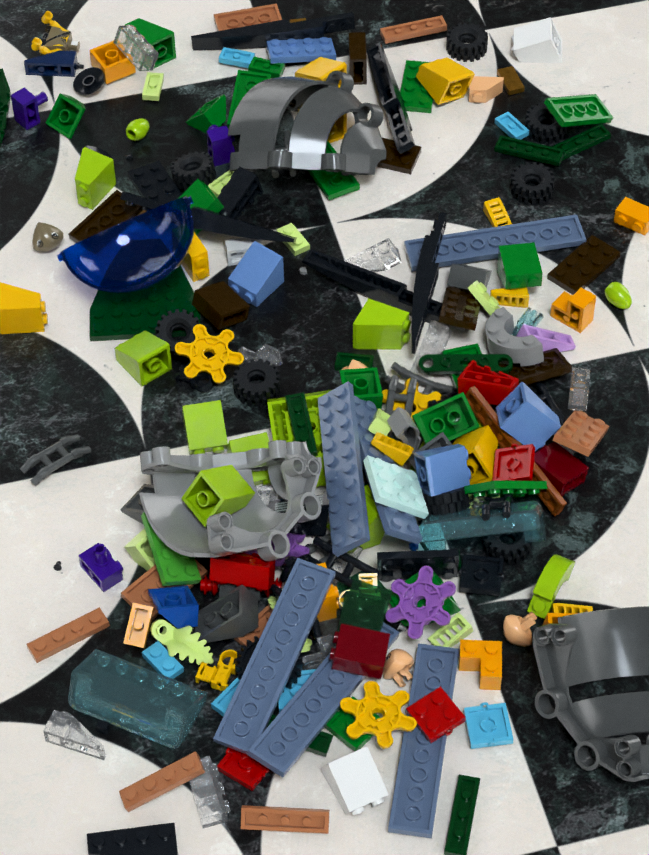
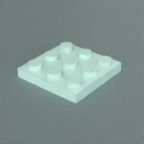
(395, 487)

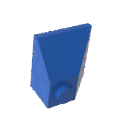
(176, 605)

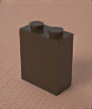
(358, 57)
(220, 305)

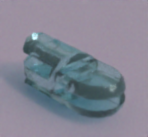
(528, 318)

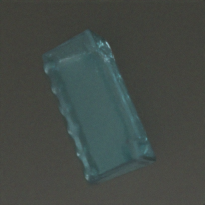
(468, 523)
(135, 698)

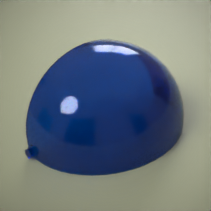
(135, 251)

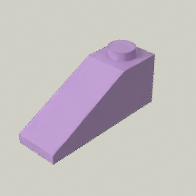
(548, 338)

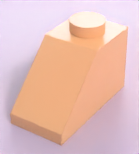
(485, 88)

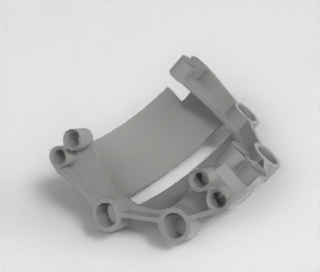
(290, 471)

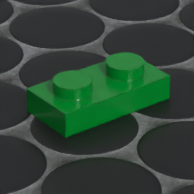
(263, 66)

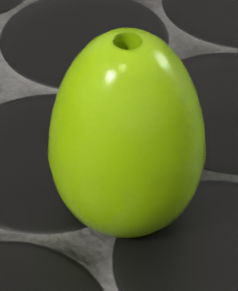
(137, 129)
(618, 295)

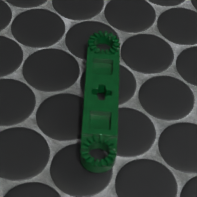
(454, 362)

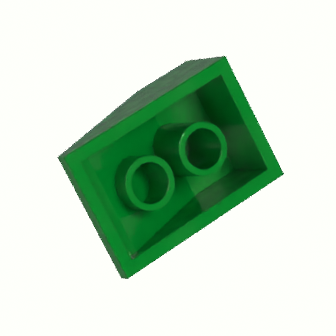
(449, 416)

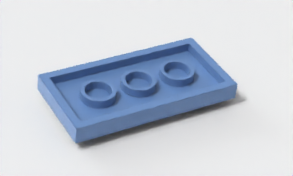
(300, 50)

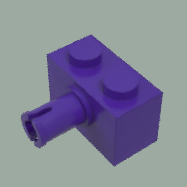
(26, 107)
(219, 144)
(101, 566)

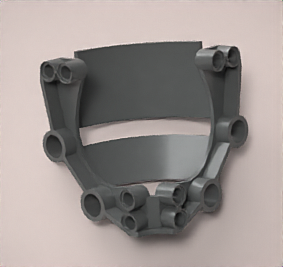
(320, 107)
(592, 649)

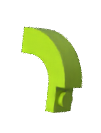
(550, 581)

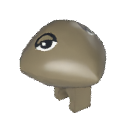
(46, 237)

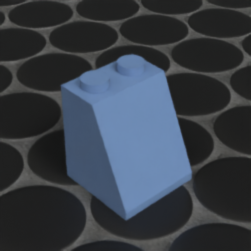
(257, 274)
(527, 417)
(442, 469)

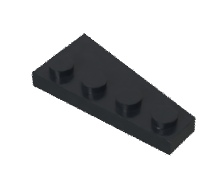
(143, 840)

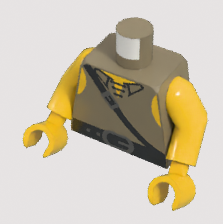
(54, 38)

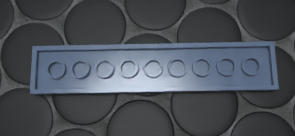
(484, 243)
(343, 469)
(394, 521)
(274, 656)
(306, 714)
(420, 760)

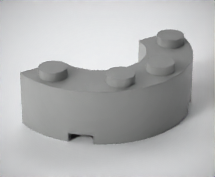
(499, 337)
(403, 430)

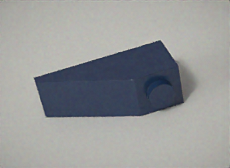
(53, 64)

